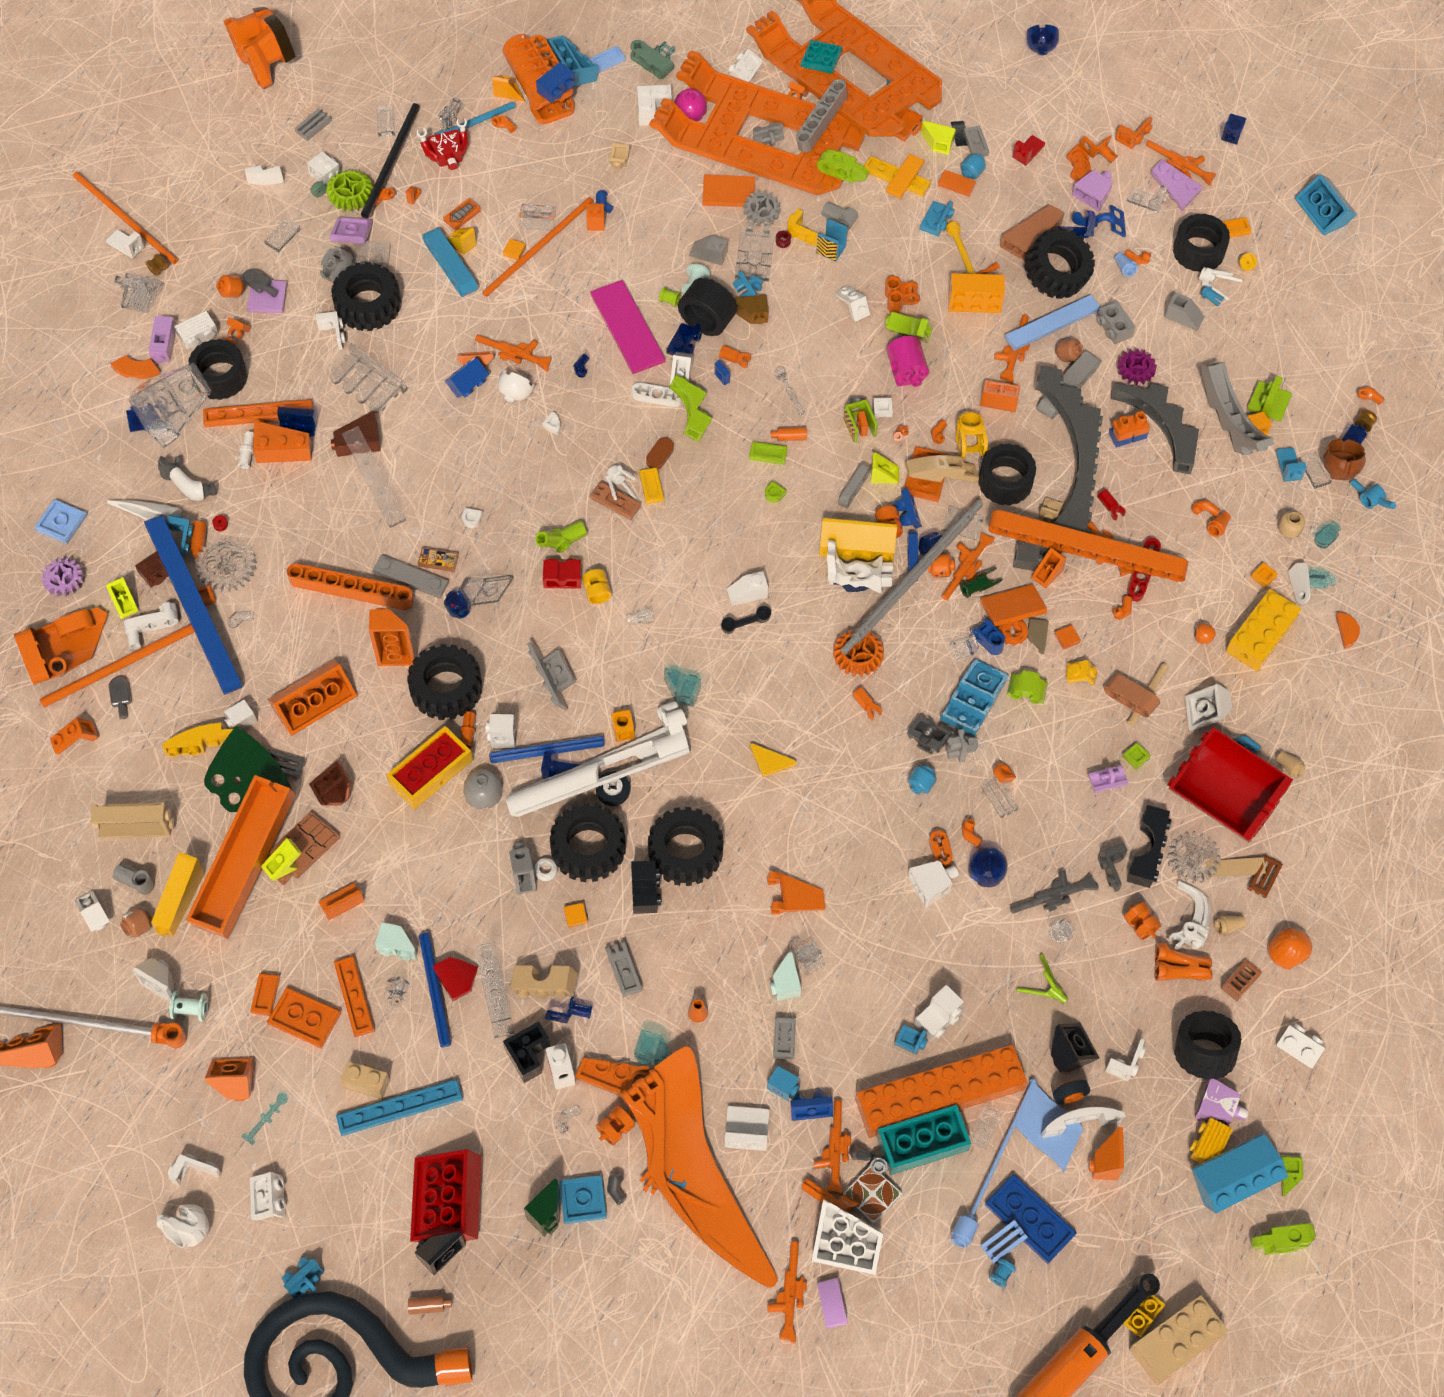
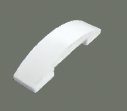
(1105, 1115)

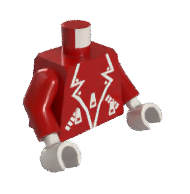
(445, 147)

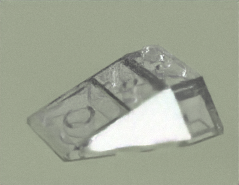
(169, 401)

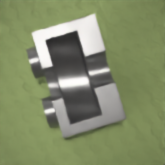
(928, 736)

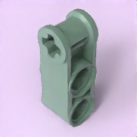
(650, 59)

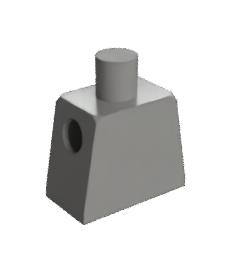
(522, 864)

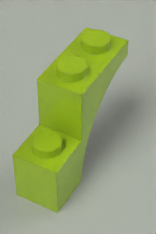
(692, 398)

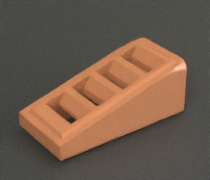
(1231, 990)

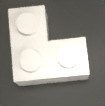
(649, 100)
(942, 1011)

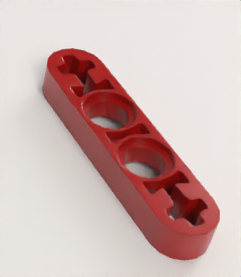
(1142, 583)

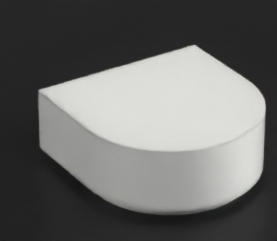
(471, 517)

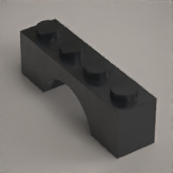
(1143, 868)

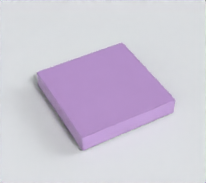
(351, 230)
(265, 302)

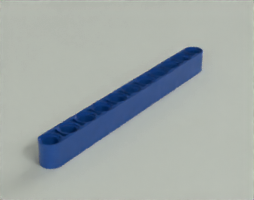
(193, 604)

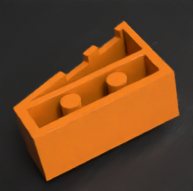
(280, 444)

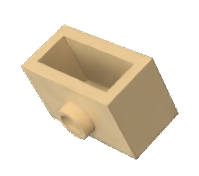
(365, 1080)

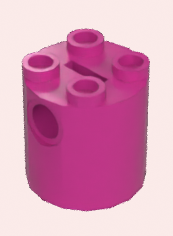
(907, 361)

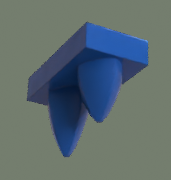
(907, 502)
(817, 1107)

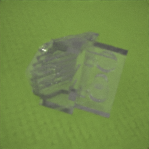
(139, 291)

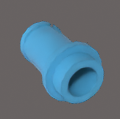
(1211, 295)

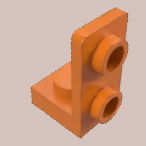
(1131, 138)
(72, 732)

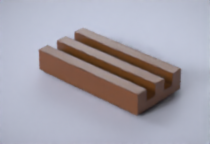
(1258, 890)

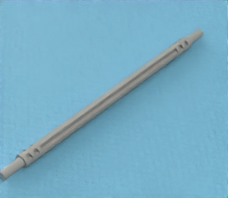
(911, 577)

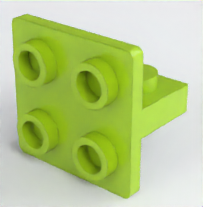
(1270, 399)

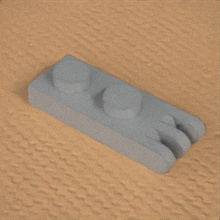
(623, 970)

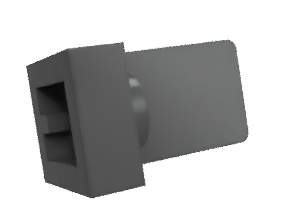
(1115, 855)

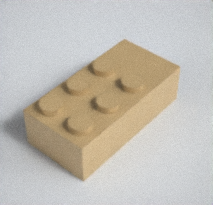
(1178, 1340)

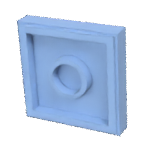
(60, 521)

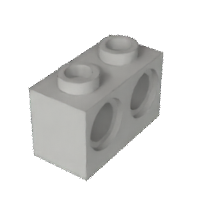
(1115, 322)

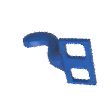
(1079, 220)

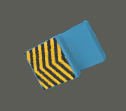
(833, 242)

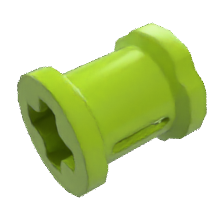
(669, 296)

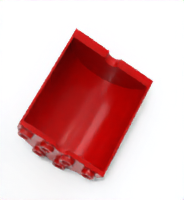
(1230, 784)

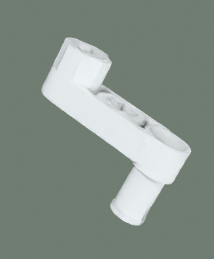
(165, 618)

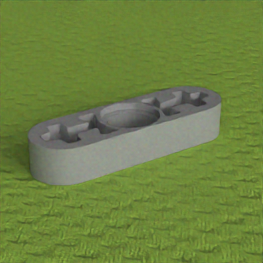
(854, 485)

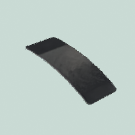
(959, 137)

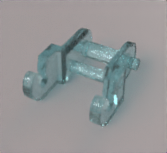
(664, 45)

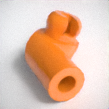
(385, 194)
(1125, 610)
(968, 833)

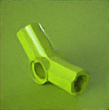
(561, 538)

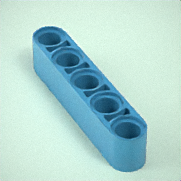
(450, 262)

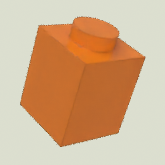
(595, 217)

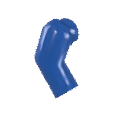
(601, 199)

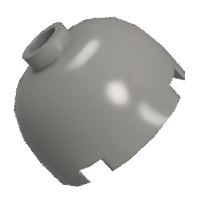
(334, 262)
(482, 789)

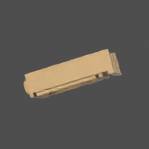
(132, 820)

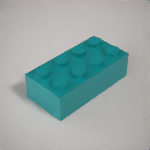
(923, 1139)

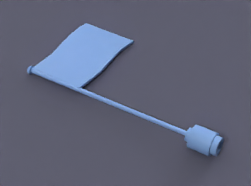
(1031, 1119)

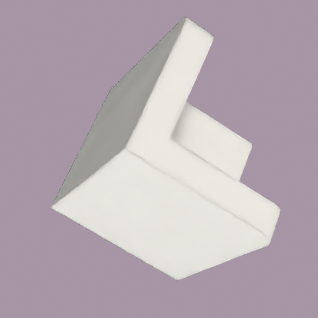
(882, 407)

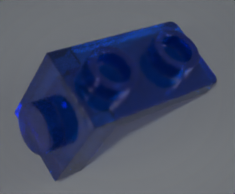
(1088, 230)

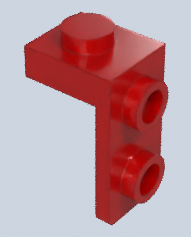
(1027, 151)

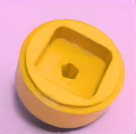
(1247, 262)

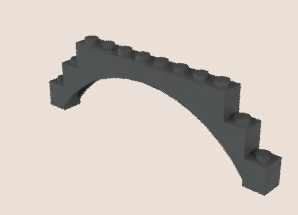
(1083, 428)

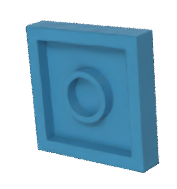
(582, 1199)

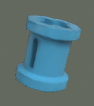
(1002, 1273)

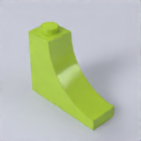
(909, 326)

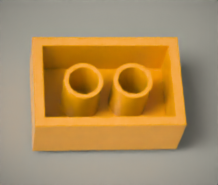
(976, 293)

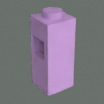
(162, 339)

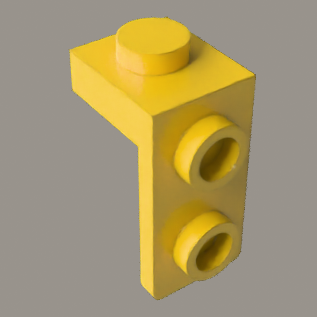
(797, 231)

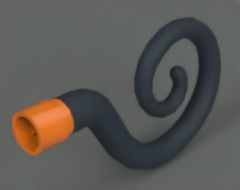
(446, 1368)

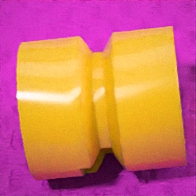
(596, 586)

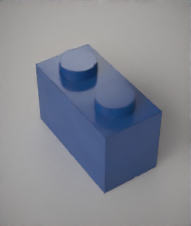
(555, 82)
(467, 377)

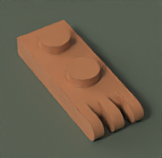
(623, 505)

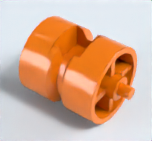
(1144, 923)
(613, 1127)

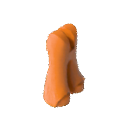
(1178, 965)

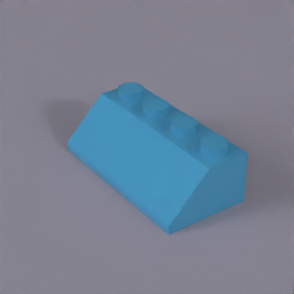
(1239, 1173)

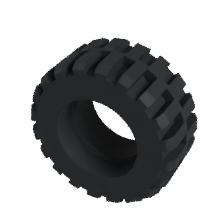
(1073, 250)
(366, 278)
(444, 660)
(584, 819)
(691, 823)

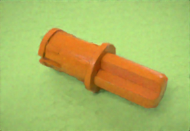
(467, 729)

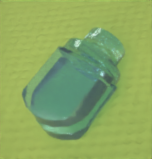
(1327, 535)
(1321, 579)

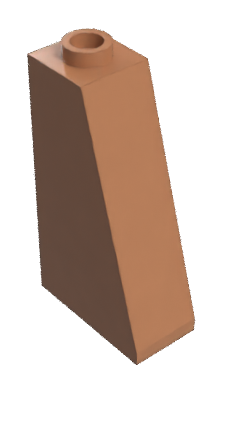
(1022, 236)

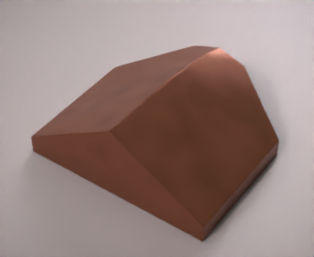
(332, 786)

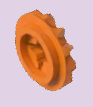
(1019, 627)

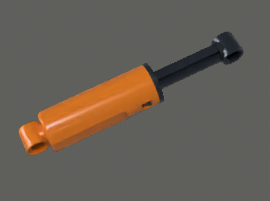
(1087, 1347)

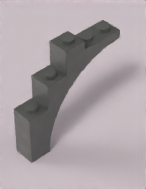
(1168, 417)

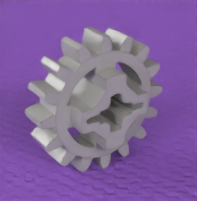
(761, 206)

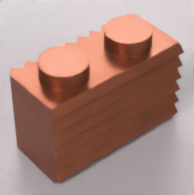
(152, 570)

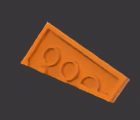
(611, 1076)

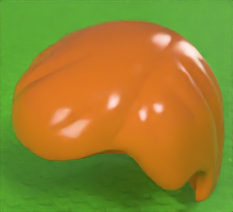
(1290, 948)

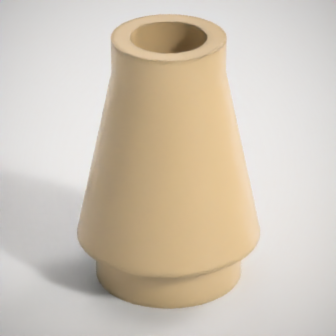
(1291, 764)
(1227, 924)

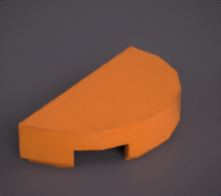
(1348, 629)

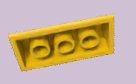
(859, 539)

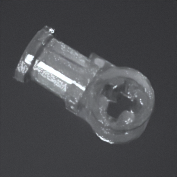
(449, 114)

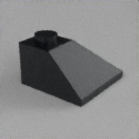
(1072, 1047)
(439, 1250)

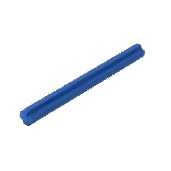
(554, 748)
(434, 989)

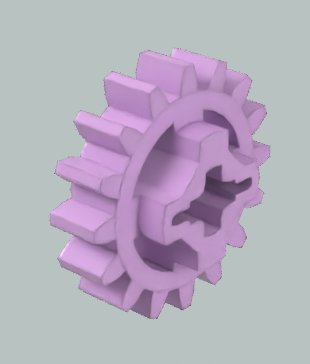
(62, 577)

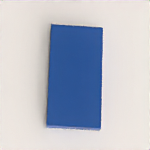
(1044, 1228)

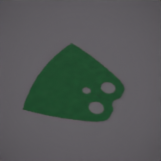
(241, 758)

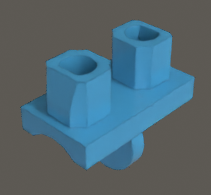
(742, 283)
(303, 1279)

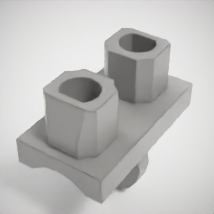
(769, 134)
(960, 746)

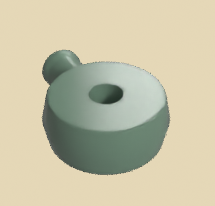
(318, 189)

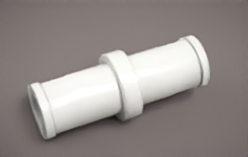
(246, 450)

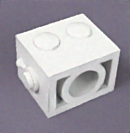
(323, 167)

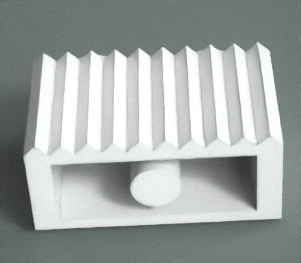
(196, 330)

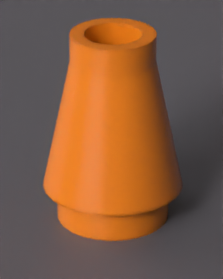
(1218, 525)
(697, 1011)

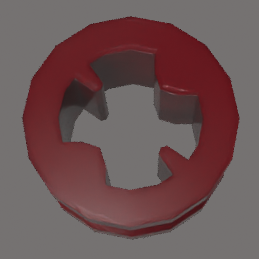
(783, 234)

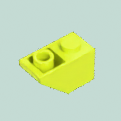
(938, 136)

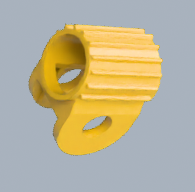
(971, 424)

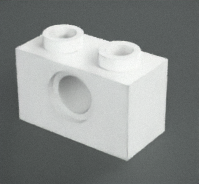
(501, 731)

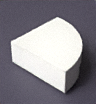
(552, 423)

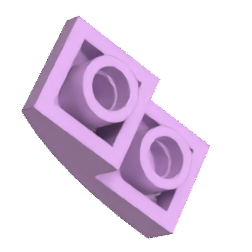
(832, 1303)

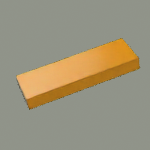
(905, 176)

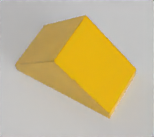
(463, 239)

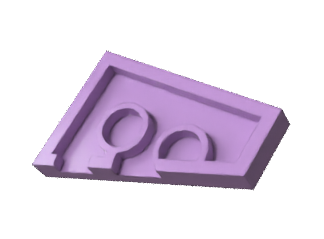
(1180, 186)

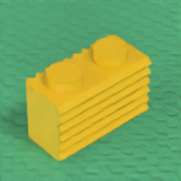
(1212, 1140)

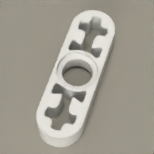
(652, 389)

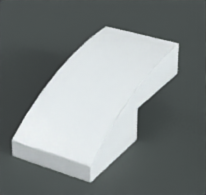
(258, 176)

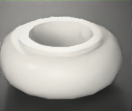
(545, 862)

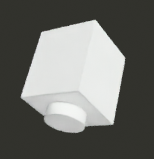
(240, 716)

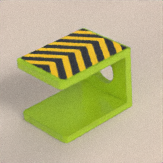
(850, 423)

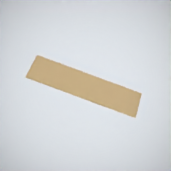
(1236, 867)

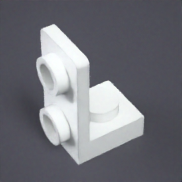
(128, 245)
(330, 320)
(1121, 1070)

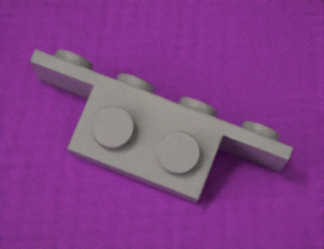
(555, 673)

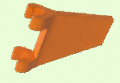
(795, 895)

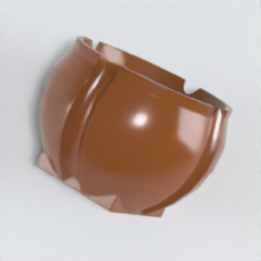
(1344, 459)

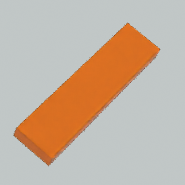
(354, 996)

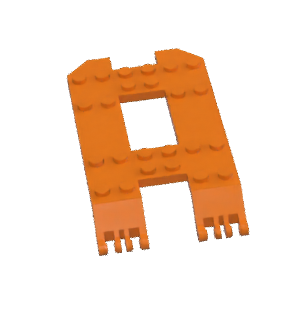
(734, 103)
(873, 114)

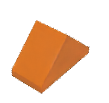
(1049, 568)

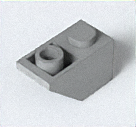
(1184, 311)

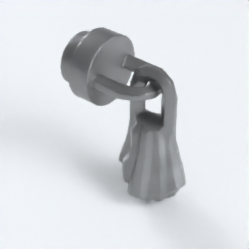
(878, 1163)

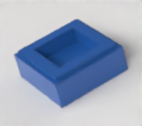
(722, 373)

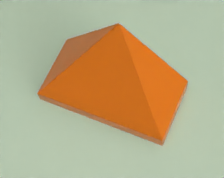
(483, 357)

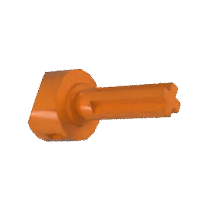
(845, 1202)

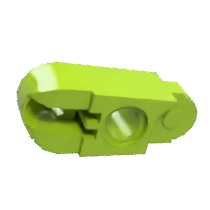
(841, 166)
(1285, 1239)

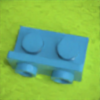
(937, 217)

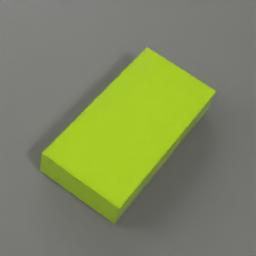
(768, 453)

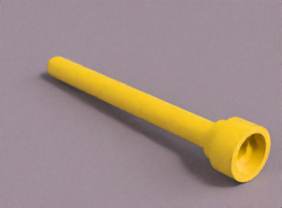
(953, 229)

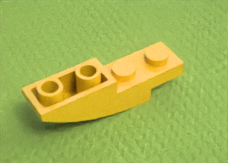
(195, 739)

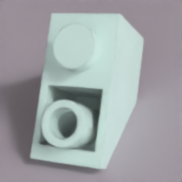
(394, 941)

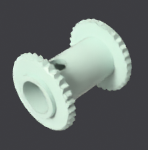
(695, 271)
(190, 1006)

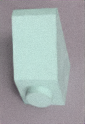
(785, 980)

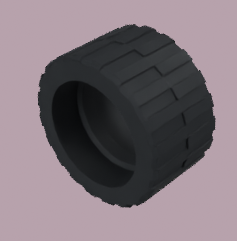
(1204, 227)
(707, 305)
(220, 352)
(1007, 456)
(1211, 1027)

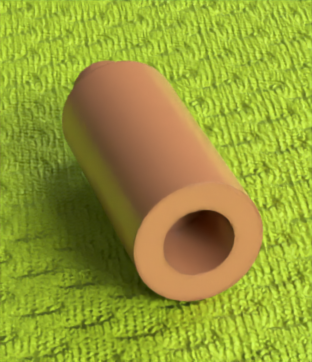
(428, 1304)

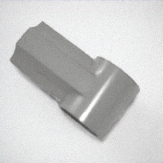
(838, 214)
(133, 877)

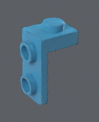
(1289, 465)
(179, 524)

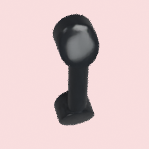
(762, 615)

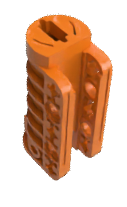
(528, 66)

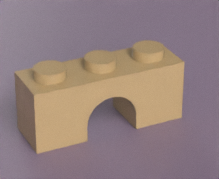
(559, 983)

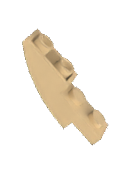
(940, 466)

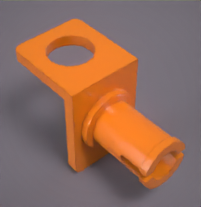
(1102, 149)

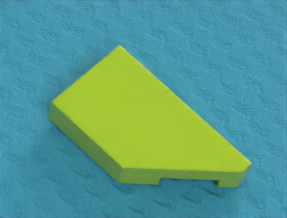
(1294, 1170)

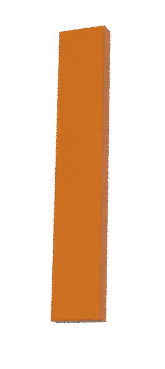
(249, 413)

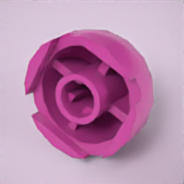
(692, 103)

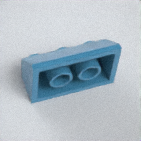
(1325, 205)

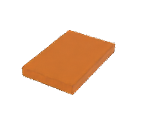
(727, 190)
(925, 488)
(1013, 605)
(304, 1017)

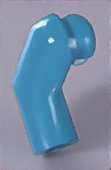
(1248, 743)

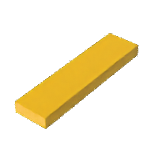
(887, 172)

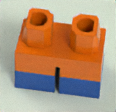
(1129, 429)

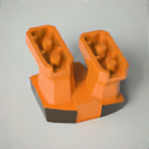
(260, 42)

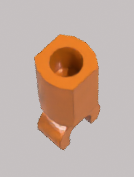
(734, 356)
(866, 702)

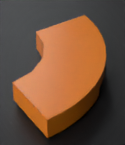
(1080, 163)
(135, 369)

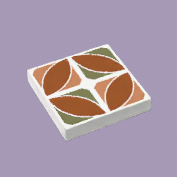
(873, 1194)

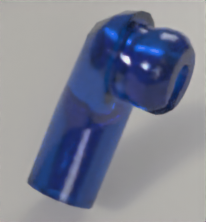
(579, 367)

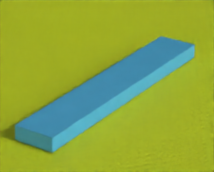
(399, 1107)

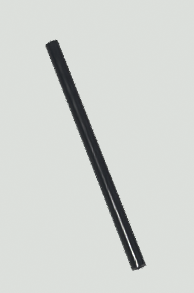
(390, 161)

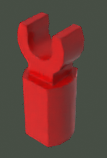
(1111, 504)

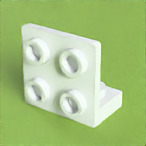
(746, 1128)

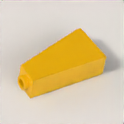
(178, 894)

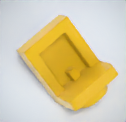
(1081, 671)

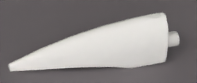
(145, 509)

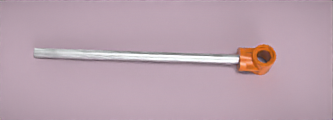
(159, 1033)

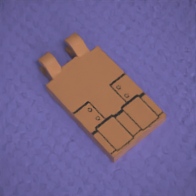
(312, 839)

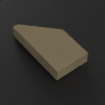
(1038, 633)

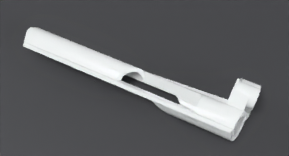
(652, 749)

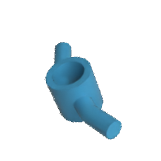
(1372, 496)

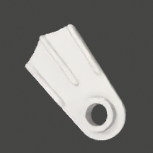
(1300, 582)

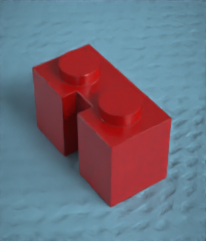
(562, 574)

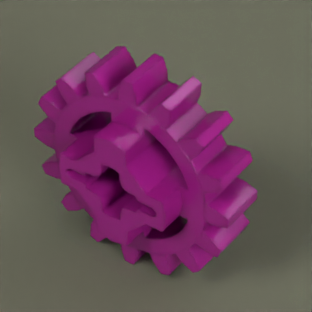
(1136, 366)

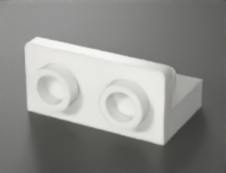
(746, 65)
(267, 1196)

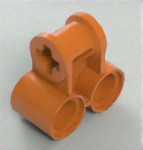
(900, 294)

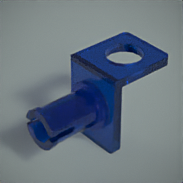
(572, 1009)

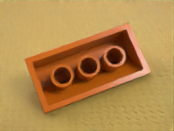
(390, 638)
(312, 697)

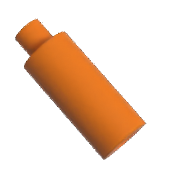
(790, 434)
(197, 537)

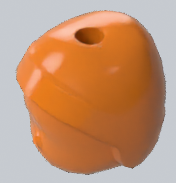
(1204, 633)

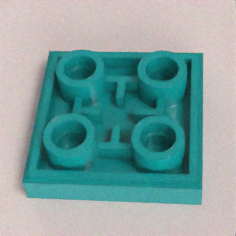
(821, 56)

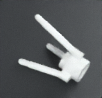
(1208, 275)
(616, 475)

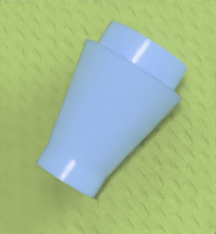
(1127, 266)

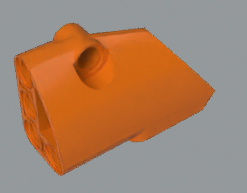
(66, 641)

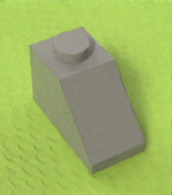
(710, 249)

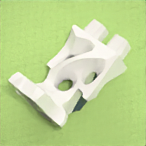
(867, 574)

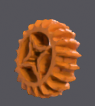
(862, 662)

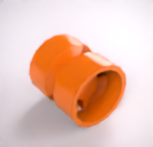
(889, 515)

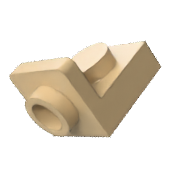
(1050, 510)

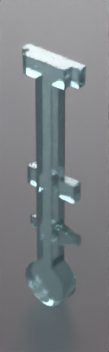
(281, 1099)

